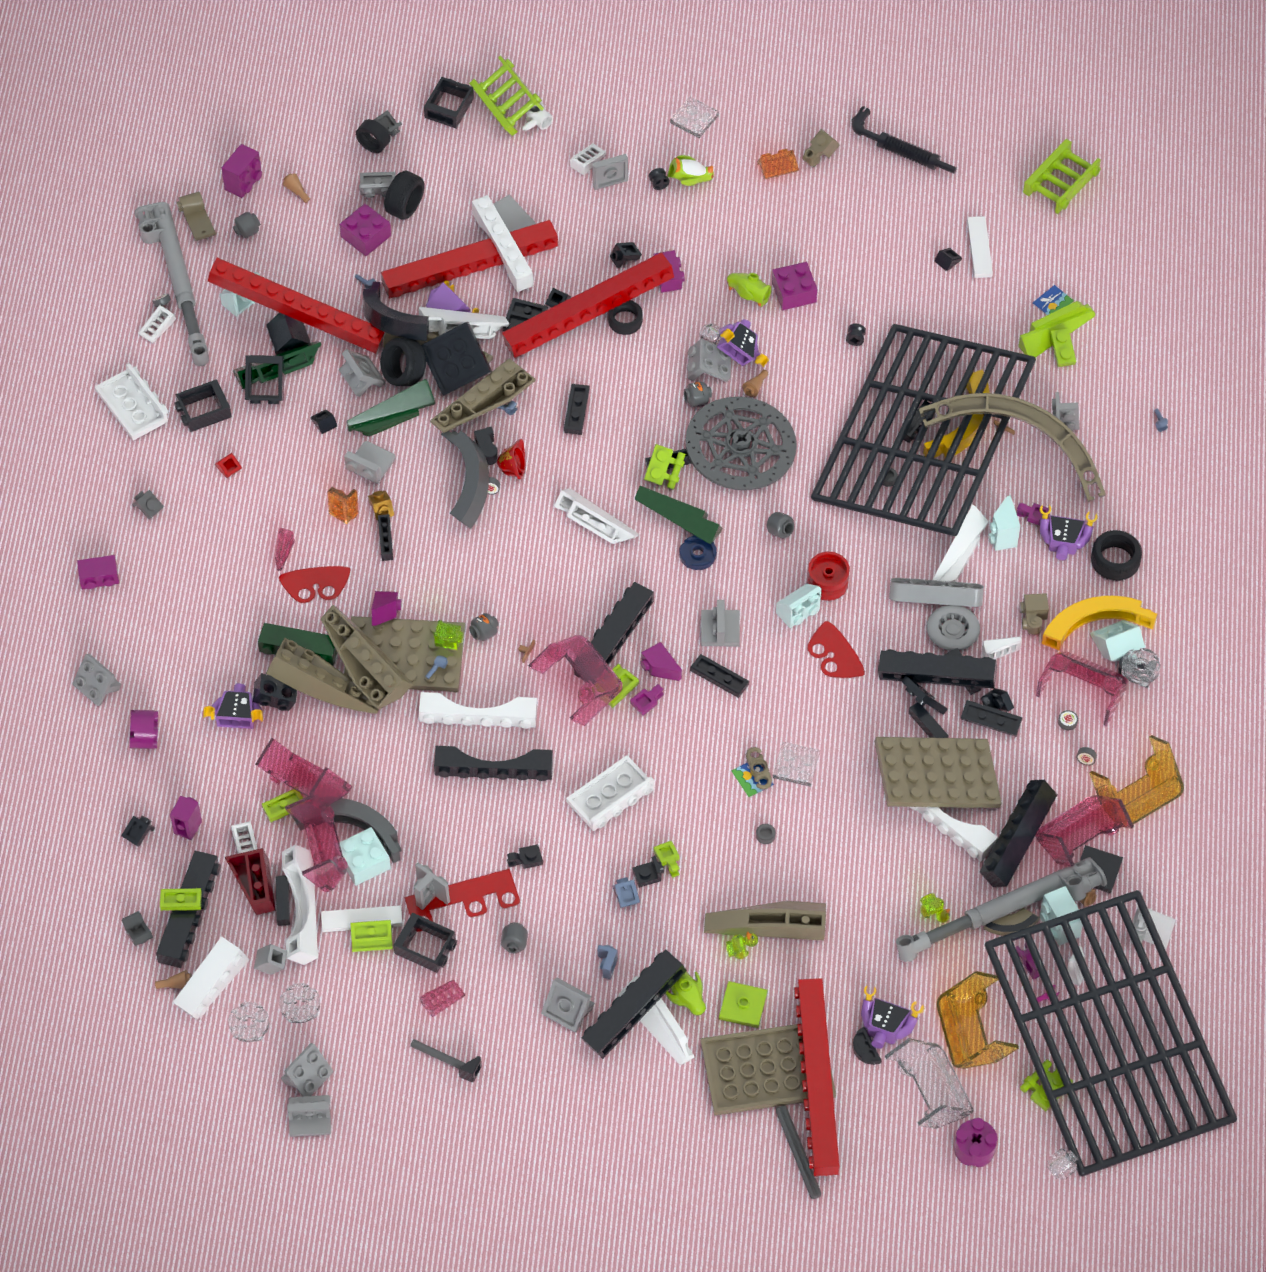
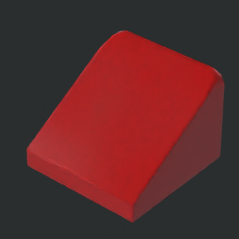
(228, 465)

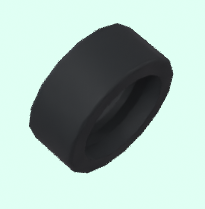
(378, 131)
(626, 328)

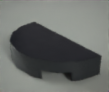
(864, 1049)

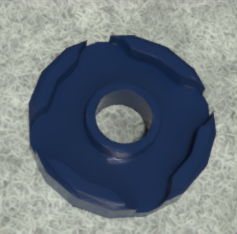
(693, 561)

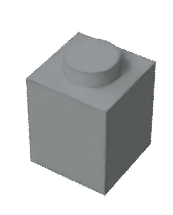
(270, 959)

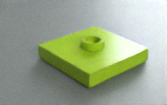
(743, 1004)

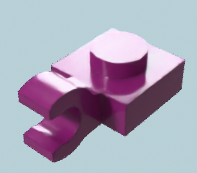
(1031, 512)
(645, 700)
(1028, 961)

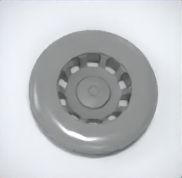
(952, 632)

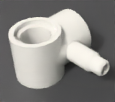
(537, 117)

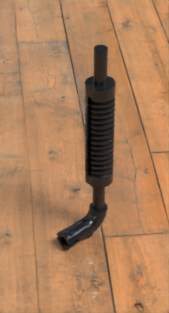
(898, 146)

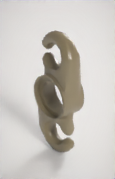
(765, 774)

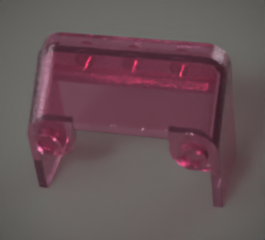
(600, 680)
(1110, 681)
(301, 774)
(1080, 825)
(323, 842)

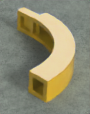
(972, 426)
(1092, 610)

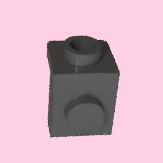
(389, 123)
(147, 503)
(136, 928)

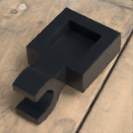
(528, 857)

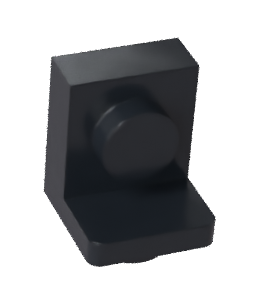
(624, 252)
(998, 699)
(137, 829)
(648, 873)

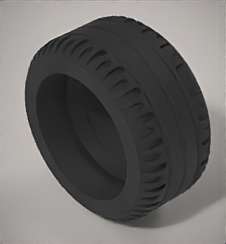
(404, 195)
(391, 358)
(1112, 570)

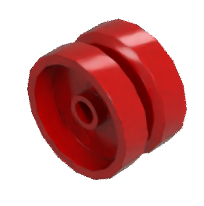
(830, 573)

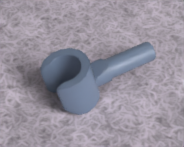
(368, 284)
(510, 409)
(1161, 425)
(440, 661)

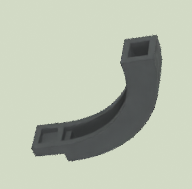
(476, 479)
(364, 817)

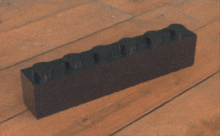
(622, 621)
(938, 669)
(1018, 833)
(182, 923)
(633, 1003)

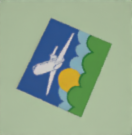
(1052, 300)
(747, 781)

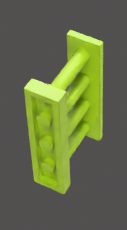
(491, 99)
(1053, 163)

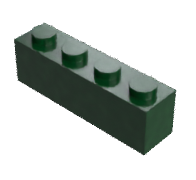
(273, 636)

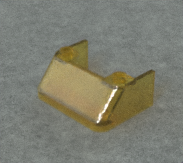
(1150, 792)
(963, 1025)

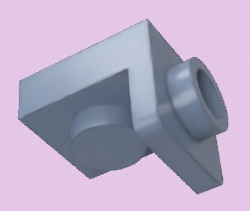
(626, 892)
(609, 960)

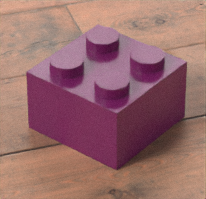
(241, 171)
(365, 229)
(794, 285)

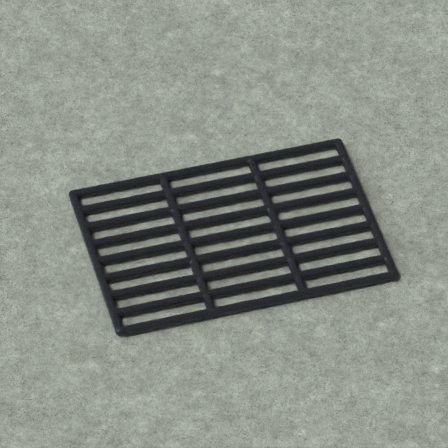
(911, 455)
(1125, 1068)

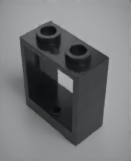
(444, 115)
(199, 393)
(256, 399)
(413, 924)

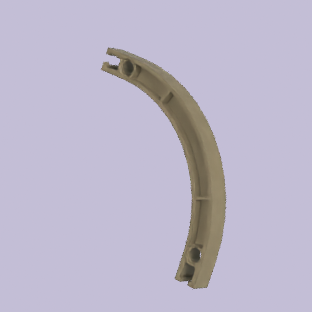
(1026, 412)

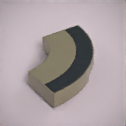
(1012, 922)

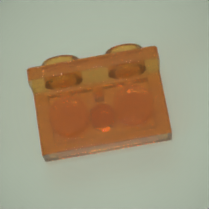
(778, 164)
(341, 505)

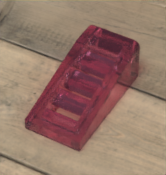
(284, 546)
(440, 1006)

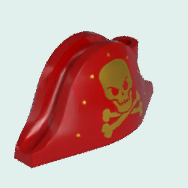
(512, 460)

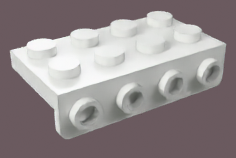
(132, 402)
(610, 793)

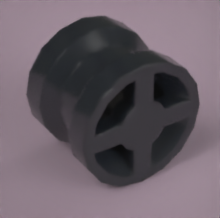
(659, 179)
(855, 334)

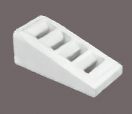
(583, 168)
(156, 316)
(1000, 647)
(242, 827)
(1074, 970)

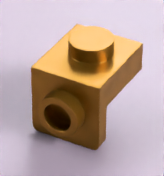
(381, 503)

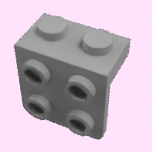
(375, 183)
(708, 359)
(369, 461)

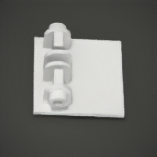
(1162, 922)

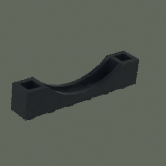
(533, 765)

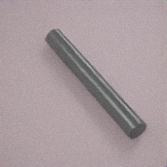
(436, 1054)

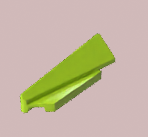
(1039, 337)

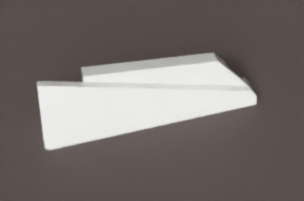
(483, 325)
(593, 517)
(962, 546)
(666, 1030)

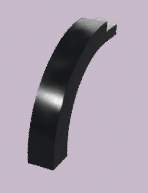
(390, 320)

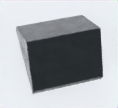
(286, 333)

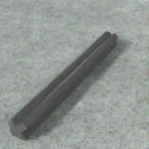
(798, 1152)

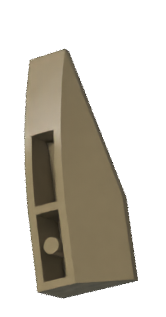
(489, 393)
(365, 662)
(316, 678)
(774, 920)

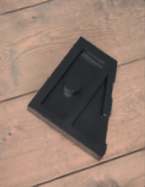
(521, 311)
(923, 696)

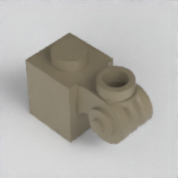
(821, 145)
(1035, 610)

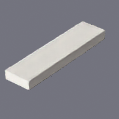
(979, 247)
(340, 919)

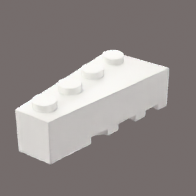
(211, 978)

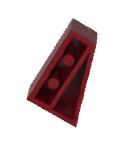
(254, 878)

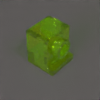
(448, 635)

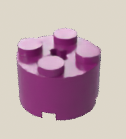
(143, 729)
(975, 1142)

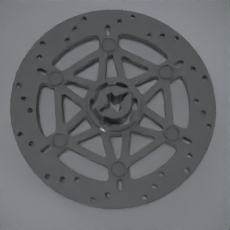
(741, 443)

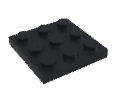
(456, 358)

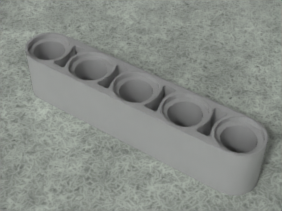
(936, 592)

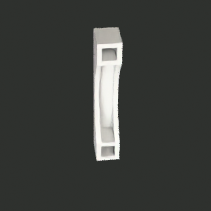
(512, 258)
(516, 713)
(973, 838)
(302, 942)

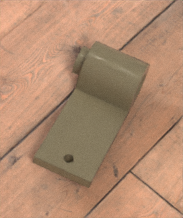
(196, 215)

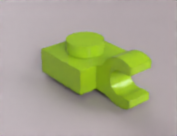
(668, 856)

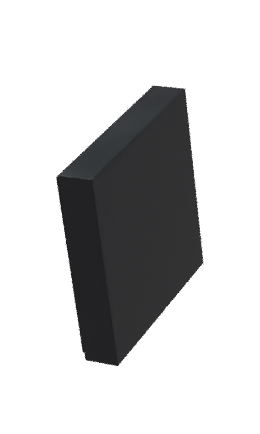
(1107, 862)

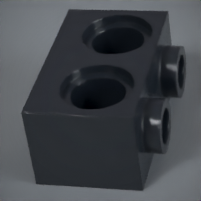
(274, 693)

